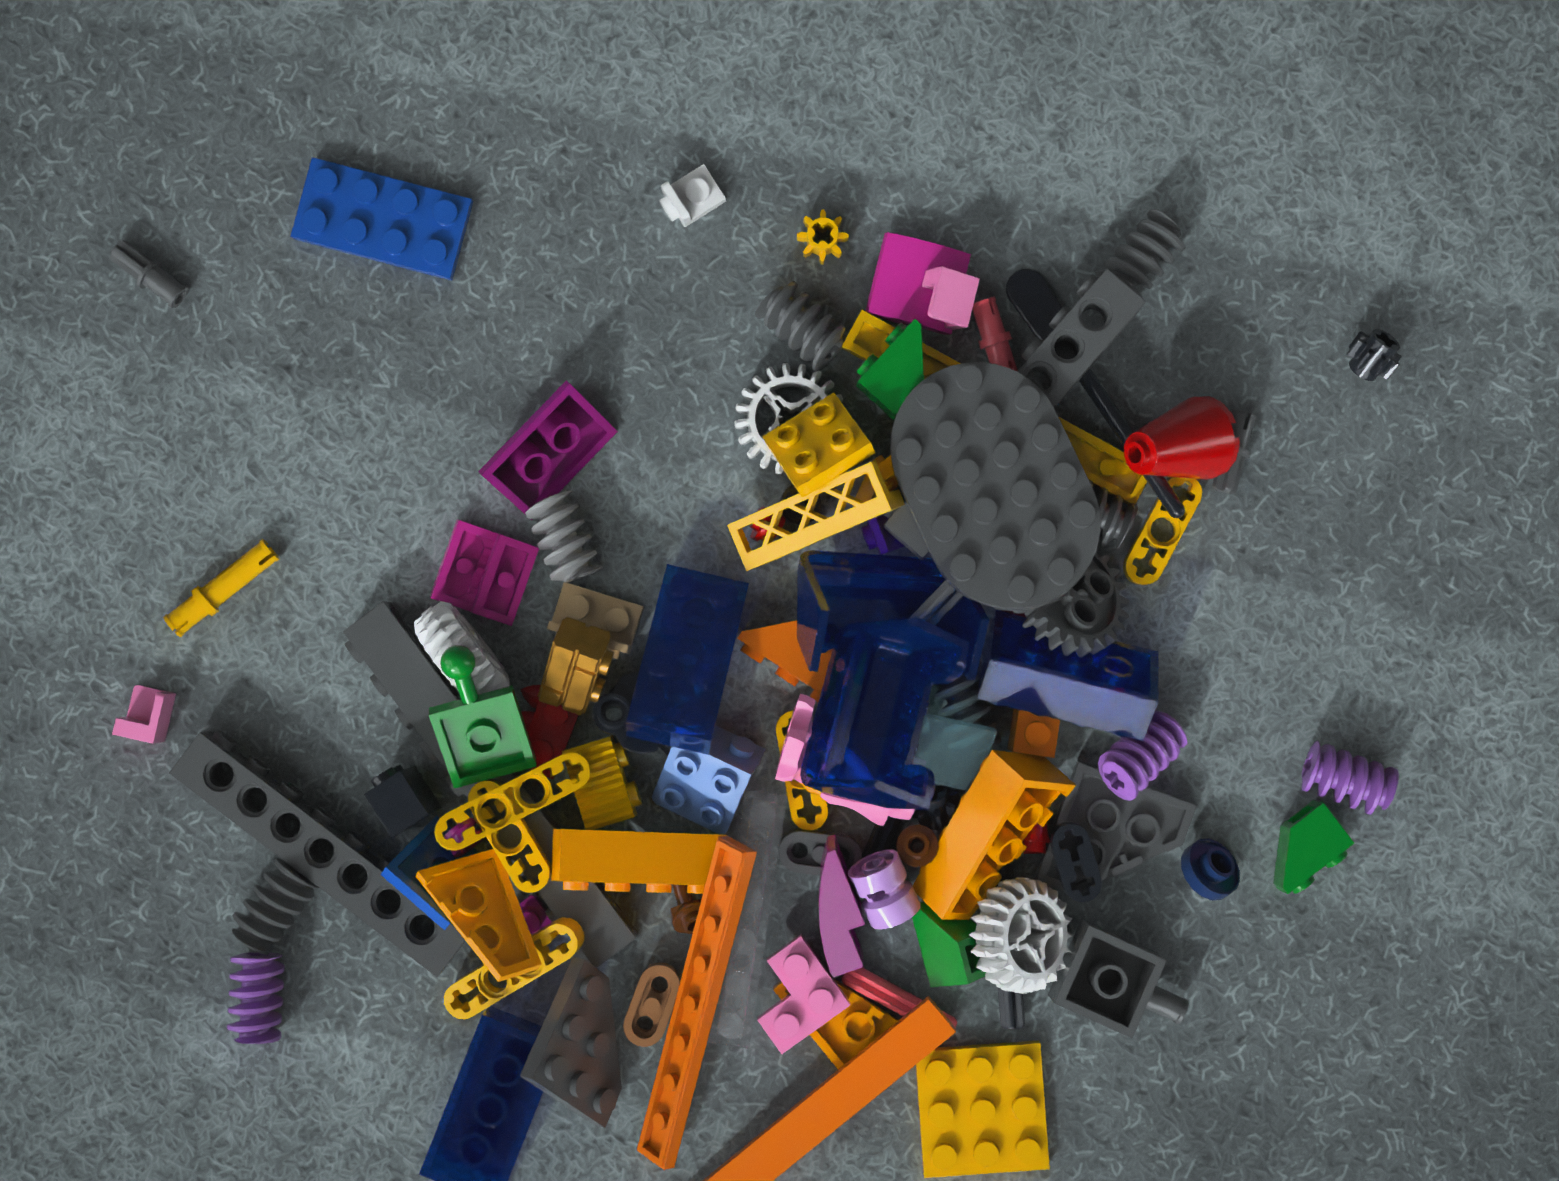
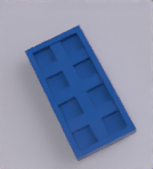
(382, 218)

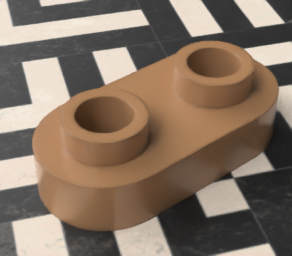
(651, 1003)

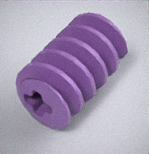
(1135, 762)
(1350, 777)
(257, 998)

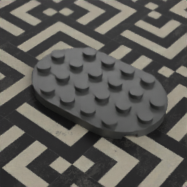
(995, 486)

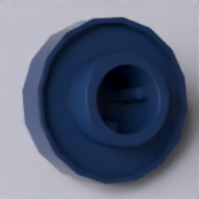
(1210, 869)

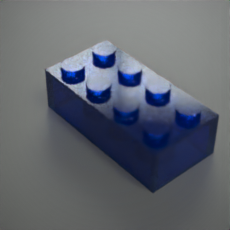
(687, 659)
(1099, 691)
(488, 1105)

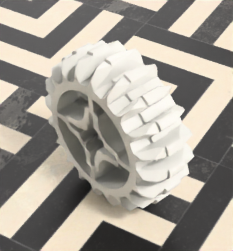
(767, 393)
(446, 626)
(1021, 935)

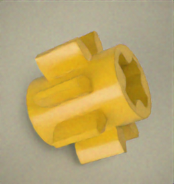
(822, 225)

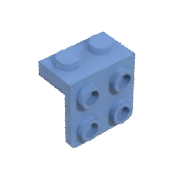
(711, 785)

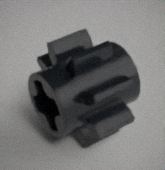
(1374, 355)
(941, 808)

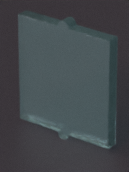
(953, 749)

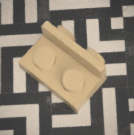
(599, 610)

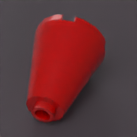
(1185, 441)

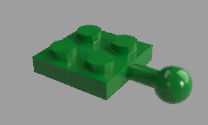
(480, 732)

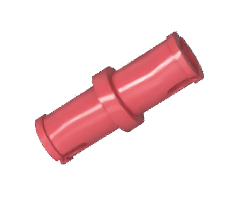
(993, 333)

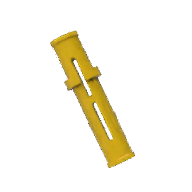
(208, 598)

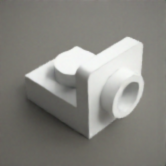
(691, 196)

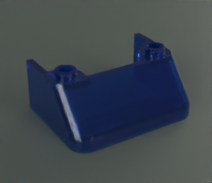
(864, 588)

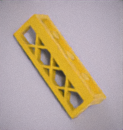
(825, 528)

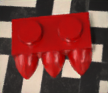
(547, 727)

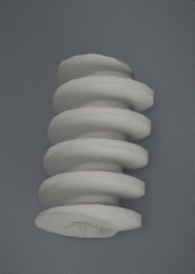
(562, 538)

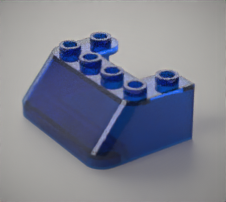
(876, 709)

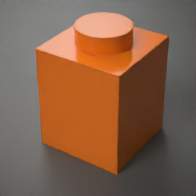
(1033, 734)

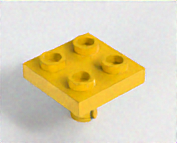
(818, 445)

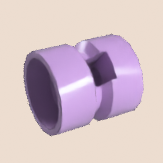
(885, 892)

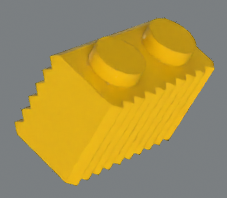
(607, 794)

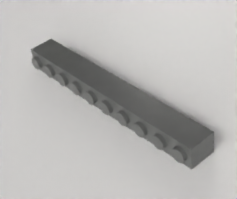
(415, 685)

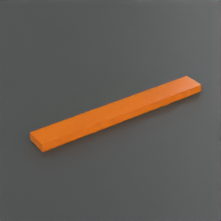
(696, 1001)
(839, 1096)

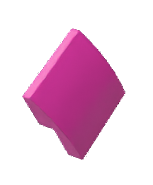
(899, 278)
(484, 572)

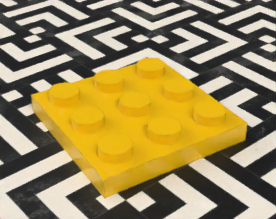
(982, 1109)

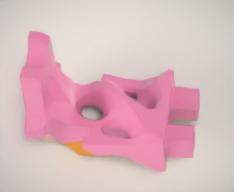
(792, 757)

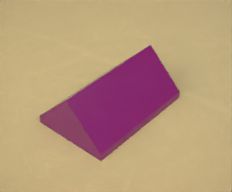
(548, 449)

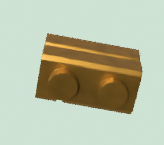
(575, 666)

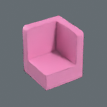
(951, 296)
(147, 715)

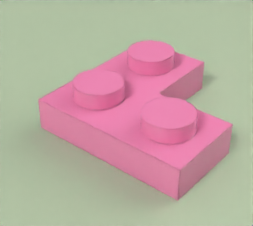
(812, 995)

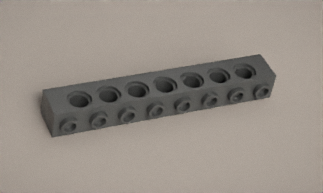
(1117, 306)
(199, 773)

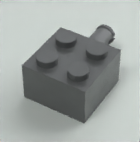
(1113, 981)

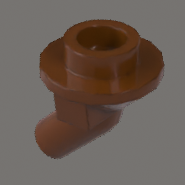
(917, 845)
(686, 912)

